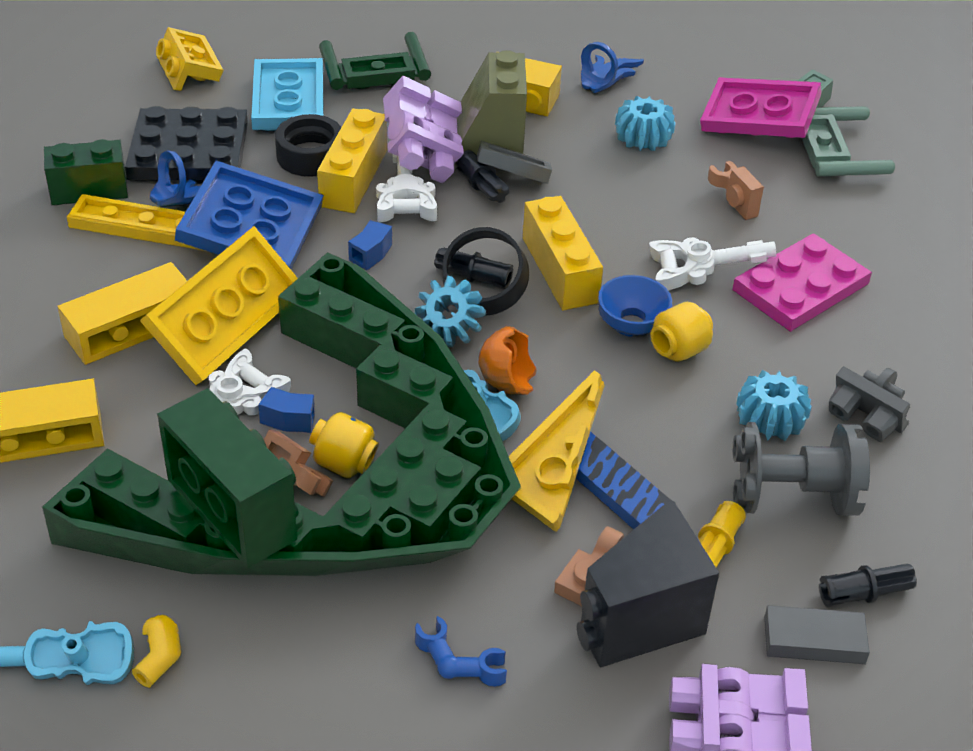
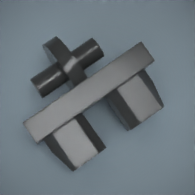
(875, 397)

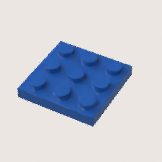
(237, 200)

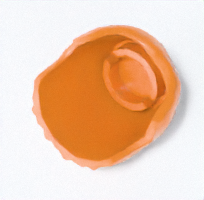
(507, 362)

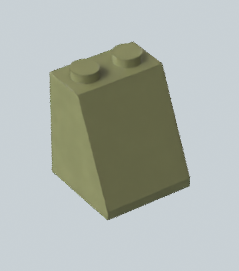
(495, 104)

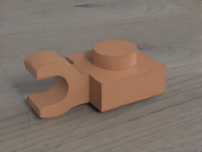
(741, 187)
(297, 456)
(573, 577)

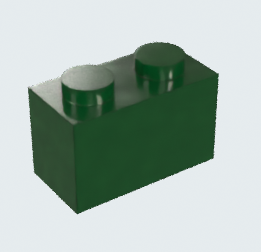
(85, 169)

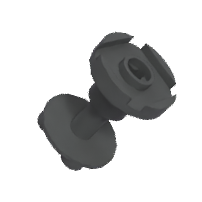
(835, 468)

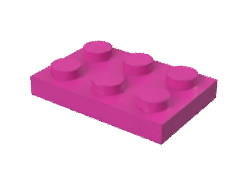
(761, 107)
(801, 281)

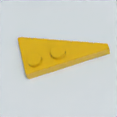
(553, 452)

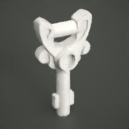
(405, 196)
(701, 259)
(229, 384)

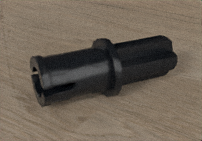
(482, 177)
(477, 268)
(866, 584)

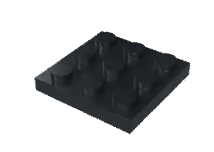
(192, 133)

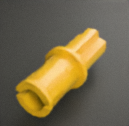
(719, 534)

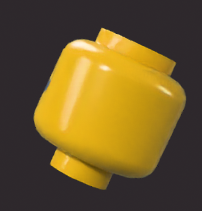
(682, 331)
(343, 445)

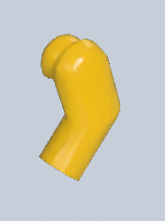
(164, 649)

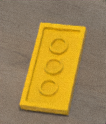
(221, 306)

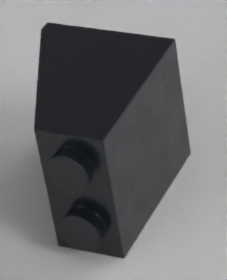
(647, 590)

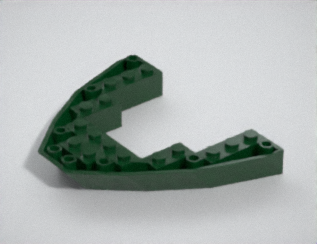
(411, 507)

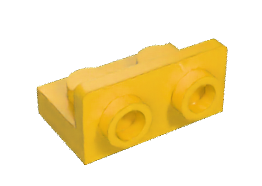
(187, 54)

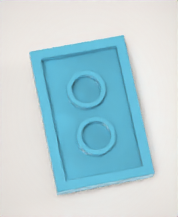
(285, 90)

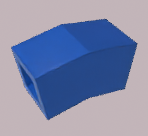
(370, 244)
(287, 411)

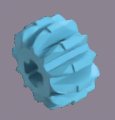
(645, 123)
(462, 299)
(774, 404)

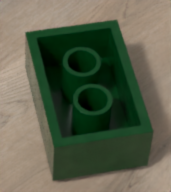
(229, 476)

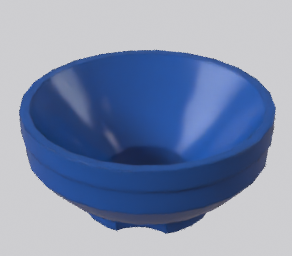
(635, 297)

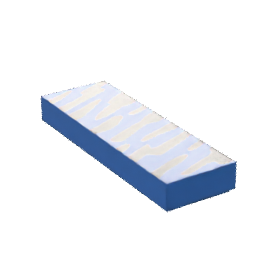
(618, 483)

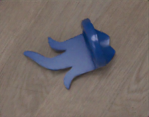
(600, 75)
(171, 195)

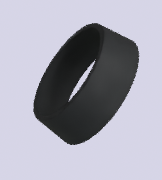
(508, 297)

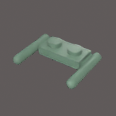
(828, 148)

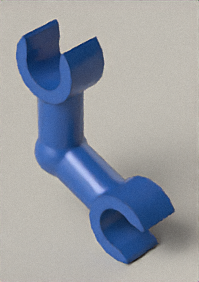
(452, 666)

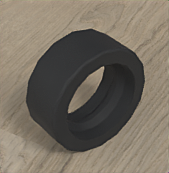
(302, 130)

